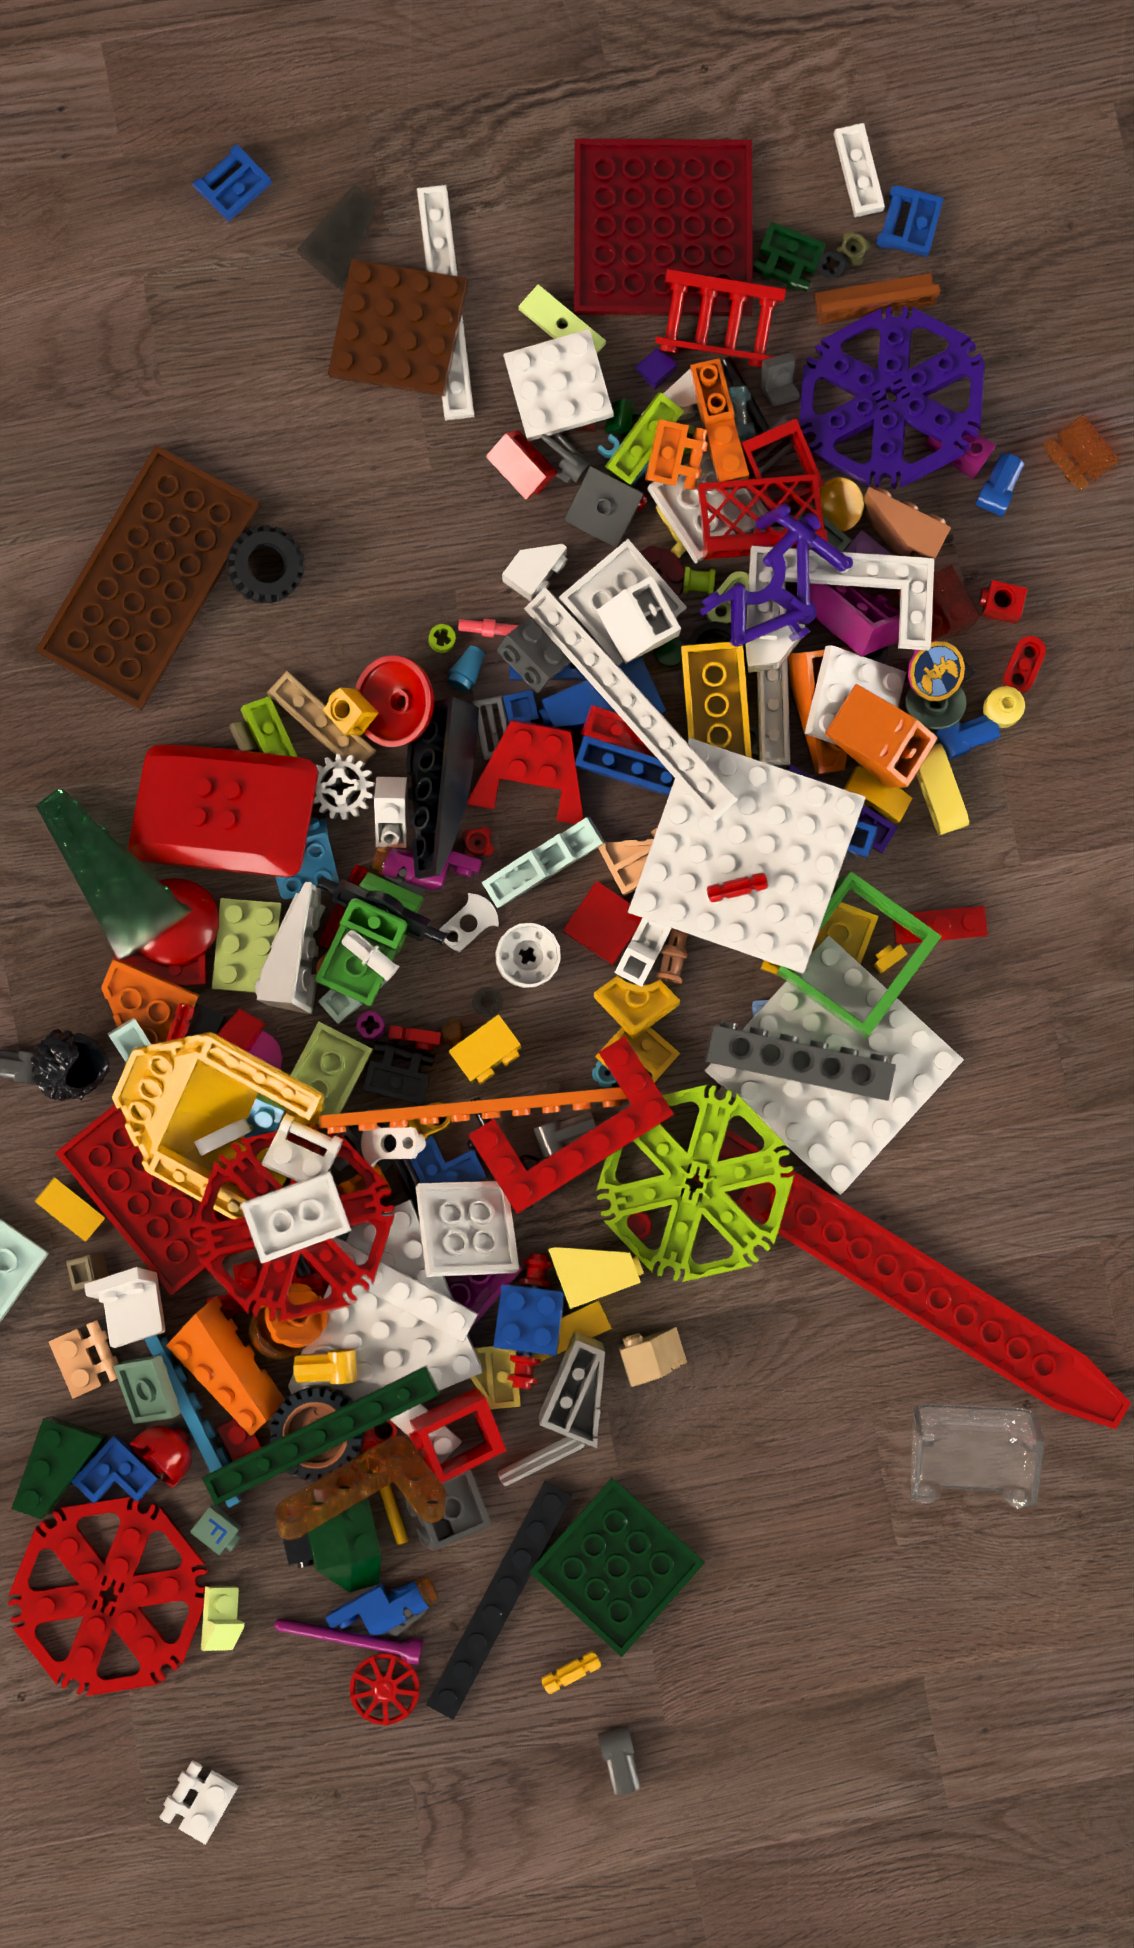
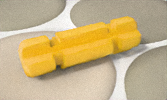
(571, 1672)

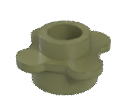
(857, 241)

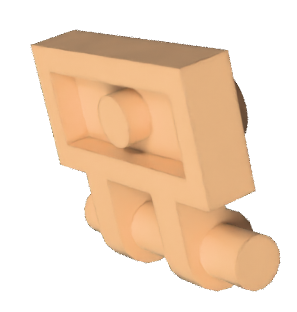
(76, 1362)

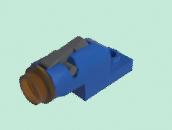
(386, 1611)

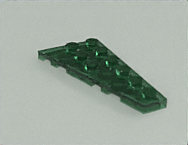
(115, 883)

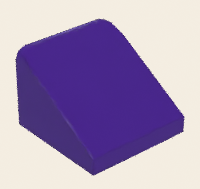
(656, 368)

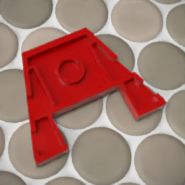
(536, 757)

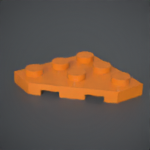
(144, 997)

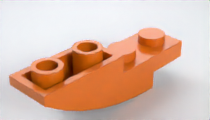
(718, 418)

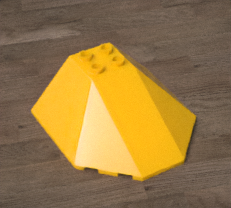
(192, 1089)

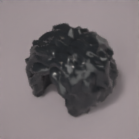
(69, 1065)

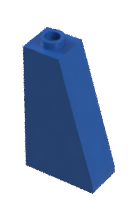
(570, 707)

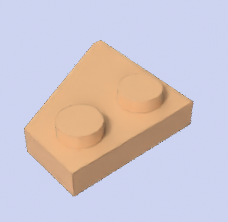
(626, 861)

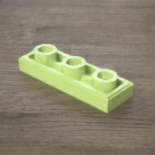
(549, 313)

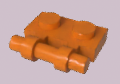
(668, 451)

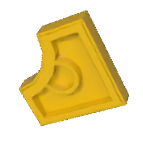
(636, 1006)

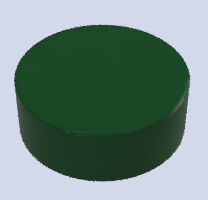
(669, 654)

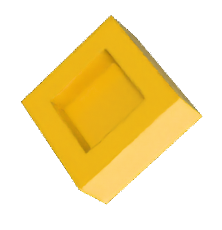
(888, 957)

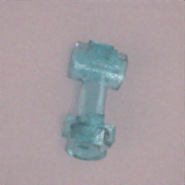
(738, 396)

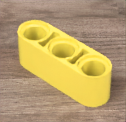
(941, 792)

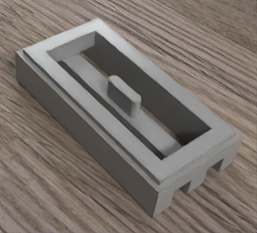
(488, 703)

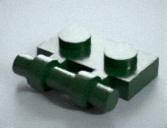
(790, 248)

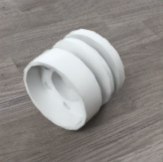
(545, 951)

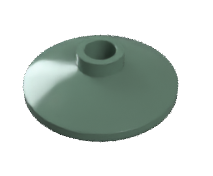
(950, 709)

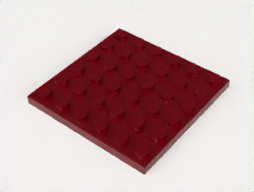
(655, 210)

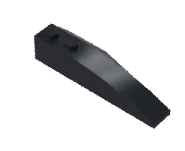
(441, 780)

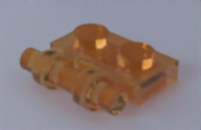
(1088, 449)

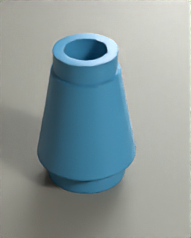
(466, 669)

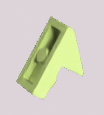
(220, 1620)

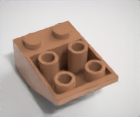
(904, 526)

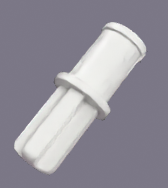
(369, 955)

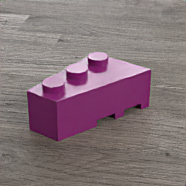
(856, 617)

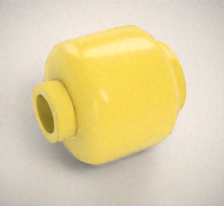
(1004, 706)

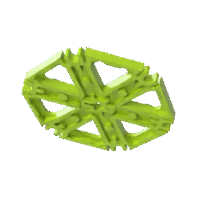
(715, 1202)

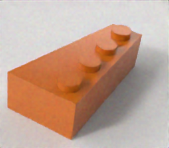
(226, 1367)

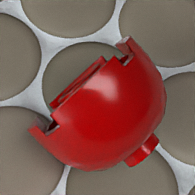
(165, 1452)

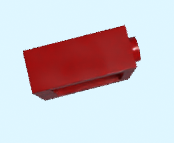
(801, 448)
(447, 1413)

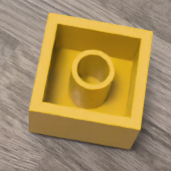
(486, 1050)

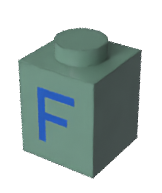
(217, 1530)

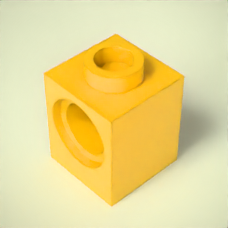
(360, 713)

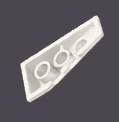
(287, 972)

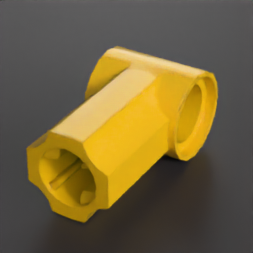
(335, 1366)

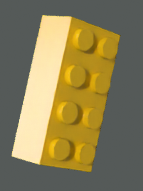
(717, 696)

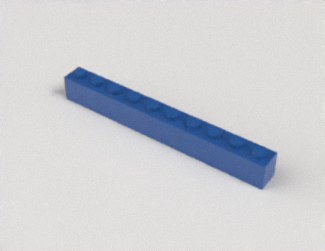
(653, 776)

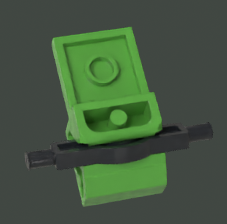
(383, 917)

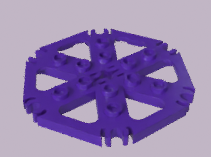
(890, 417)

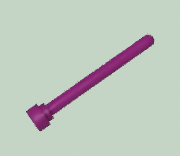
(409, 1649)

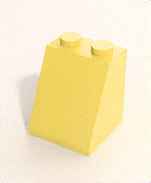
(594, 1273)

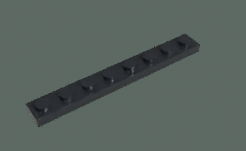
(498, 1600)

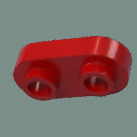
(1023, 666)

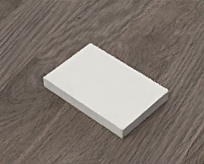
(295, 1217)

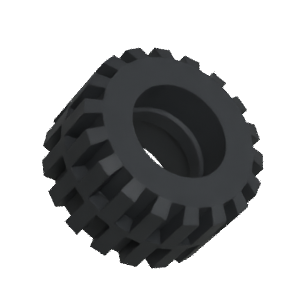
(279, 542)

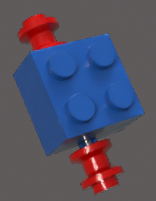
(529, 1320)

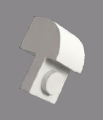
(642, 951)

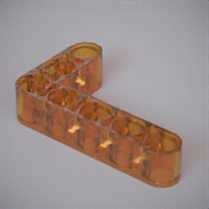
(363, 1485)

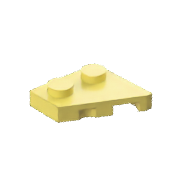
(493, 1380)

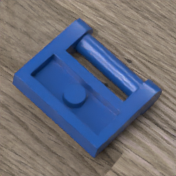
(238, 189)
(919, 224)

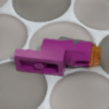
(398, 867)

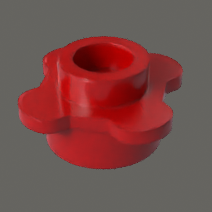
(478, 834)

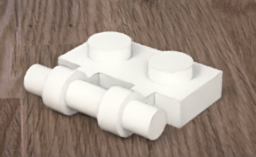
(208, 1805)

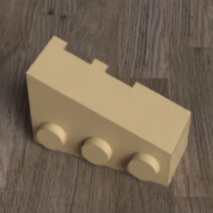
(651, 1355)

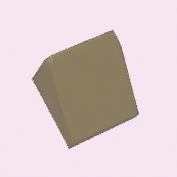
(243, 737)
(87, 1269)

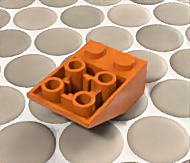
(881, 737)

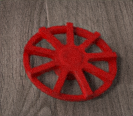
(384, 1689)

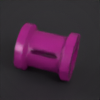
(377, 1032)

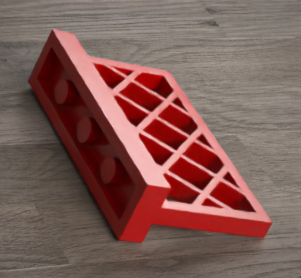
(740, 543)

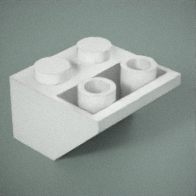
(639, 620)

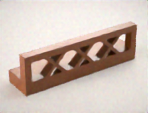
(865, 299)

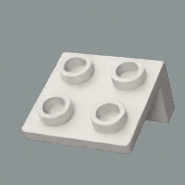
(130, 1305)

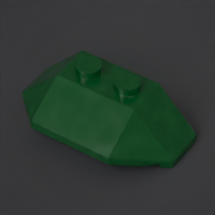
(347, 1548)

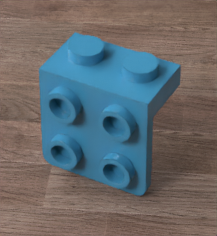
(317, 861)

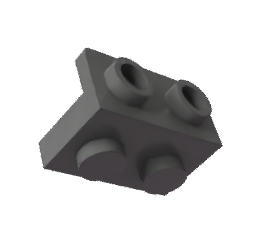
(533, 654)

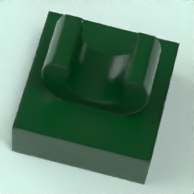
(622, 419)

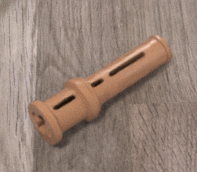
(673, 957)

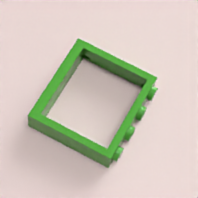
(895, 912)

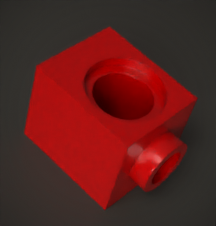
(1014, 595)

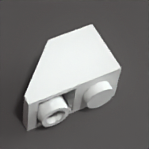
(533, 567)
(770, 654)
(391, 811)

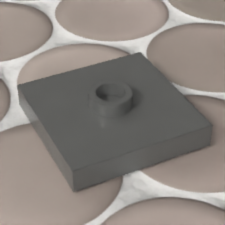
(604, 506)

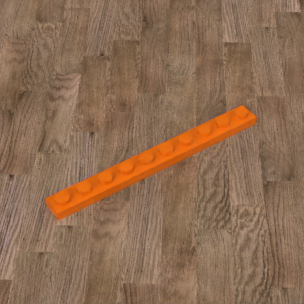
(460, 1111)

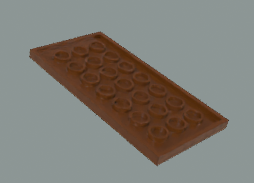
(148, 578)

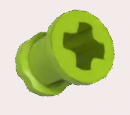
(699, 580)

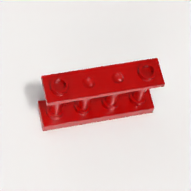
(709, 288)

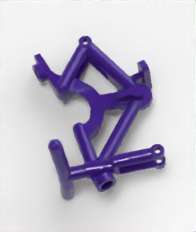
(800, 608)

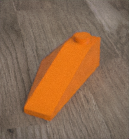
(803, 675)

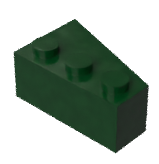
(54, 1463)

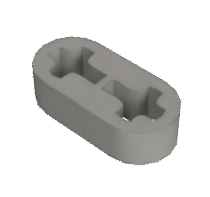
(223, 1136)

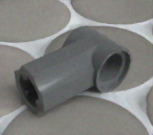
(17, 1066)
(559, 1134)
(619, 1752)

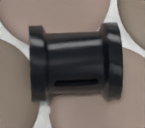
(825, 259)

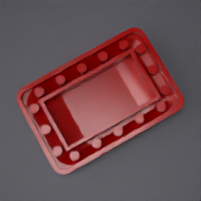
(223, 810)

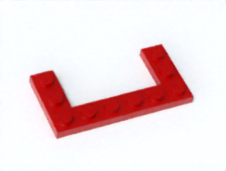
(528, 1186)

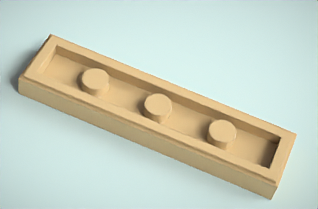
(308, 712)

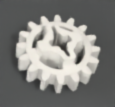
(341, 773)

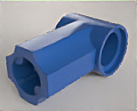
(998, 489)
(963, 737)

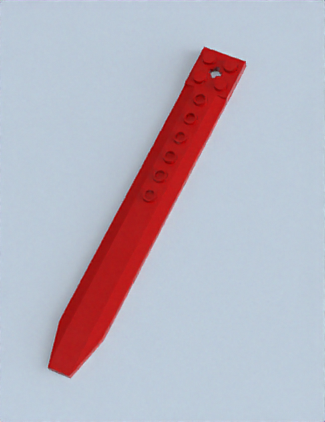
(932, 1295)

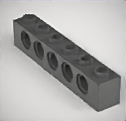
(876, 1085)

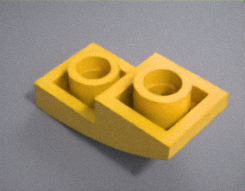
(887, 801)
(69, 1209)

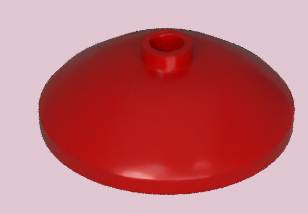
(384, 686)
(190, 935)

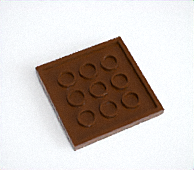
(398, 327)

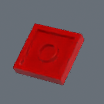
(603, 923)

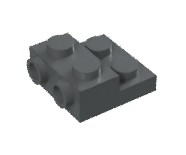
(463, 1514)

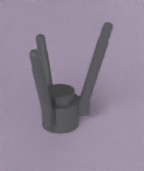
(573, 463)

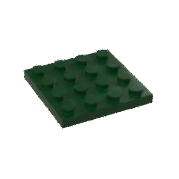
(616, 1566)

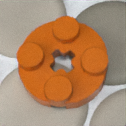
(307, 1329)

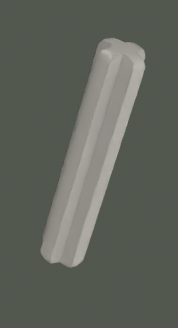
(539, 1460)

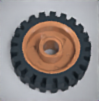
(305, 1408)

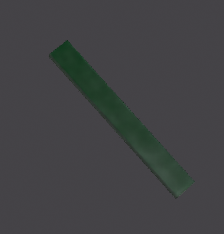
(321, 1435)

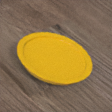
(841, 502)

